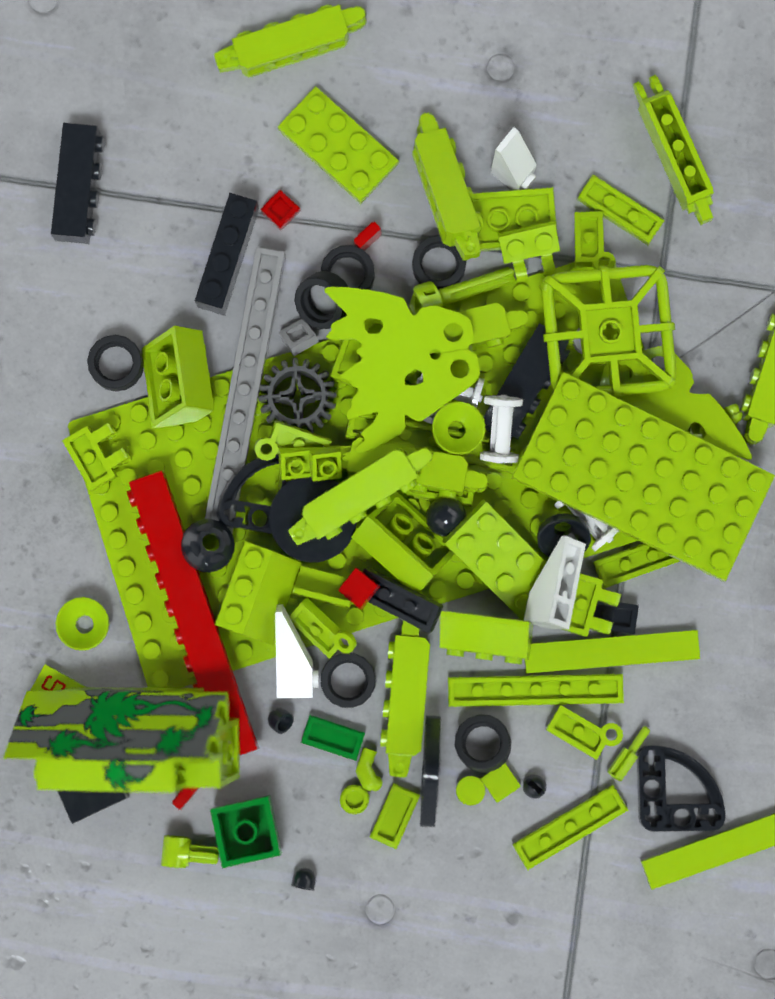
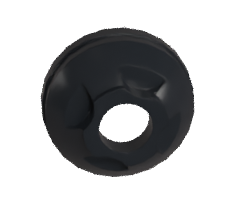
(549, 536)
(197, 555)

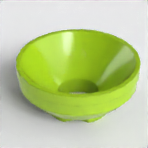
(469, 418)
(67, 623)

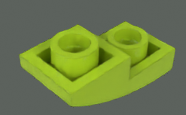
(310, 462)

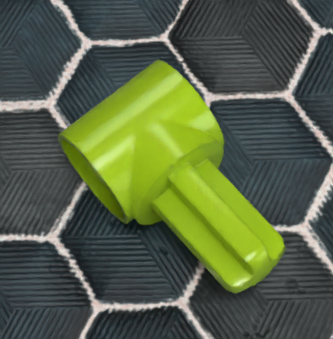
(179, 852)

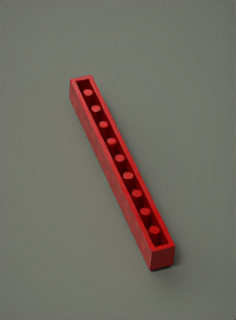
(187, 598)

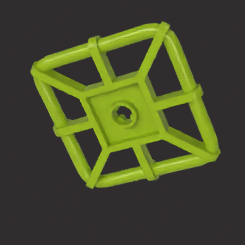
(621, 316)

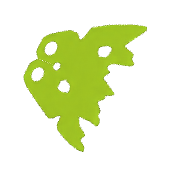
(393, 354)
(682, 407)

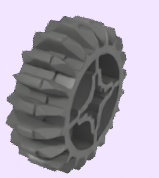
(311, 396)

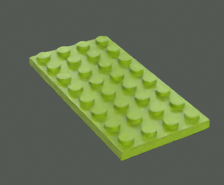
(643, 476)

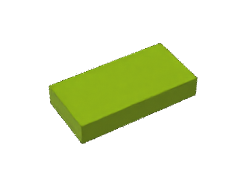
(394, 816)

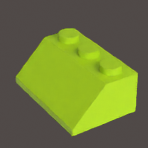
(177, 377)
(403, 543)
(256, 588)
(485, 637)

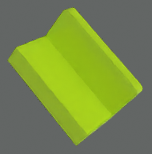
(321, 586)

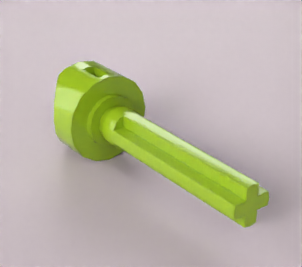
(428, 294)

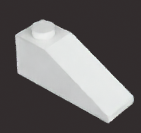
(514, 162)
(555, 590)
(293, 660)

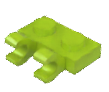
(528, 243)
(90, 458)
(586, 599)

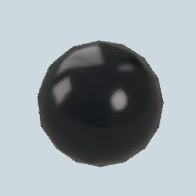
(444, 515)

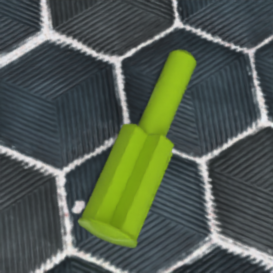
(627, 756)

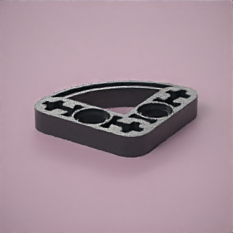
(232, 488)
(430, 771)
(667, 811)

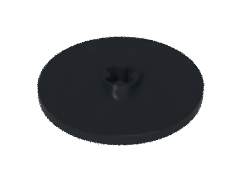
(288, 510)

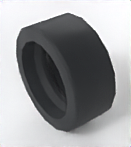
(425, 246)
(353, 252)
(304, 303)
(106, 343)
(327, 672)
(483, 721)

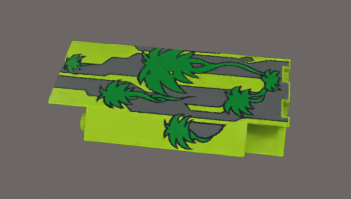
(127, 739)

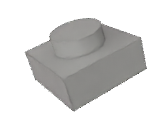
(298, 337)

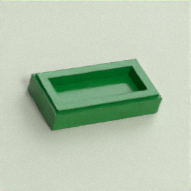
(333, 737)

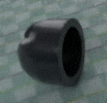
(280, 720)
(529, 791)
(304, 879)

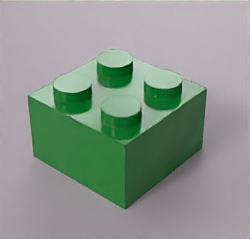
(246, 831)

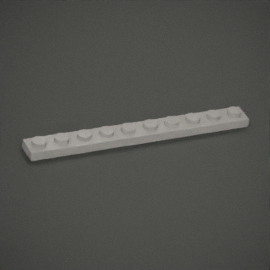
(246, 375)

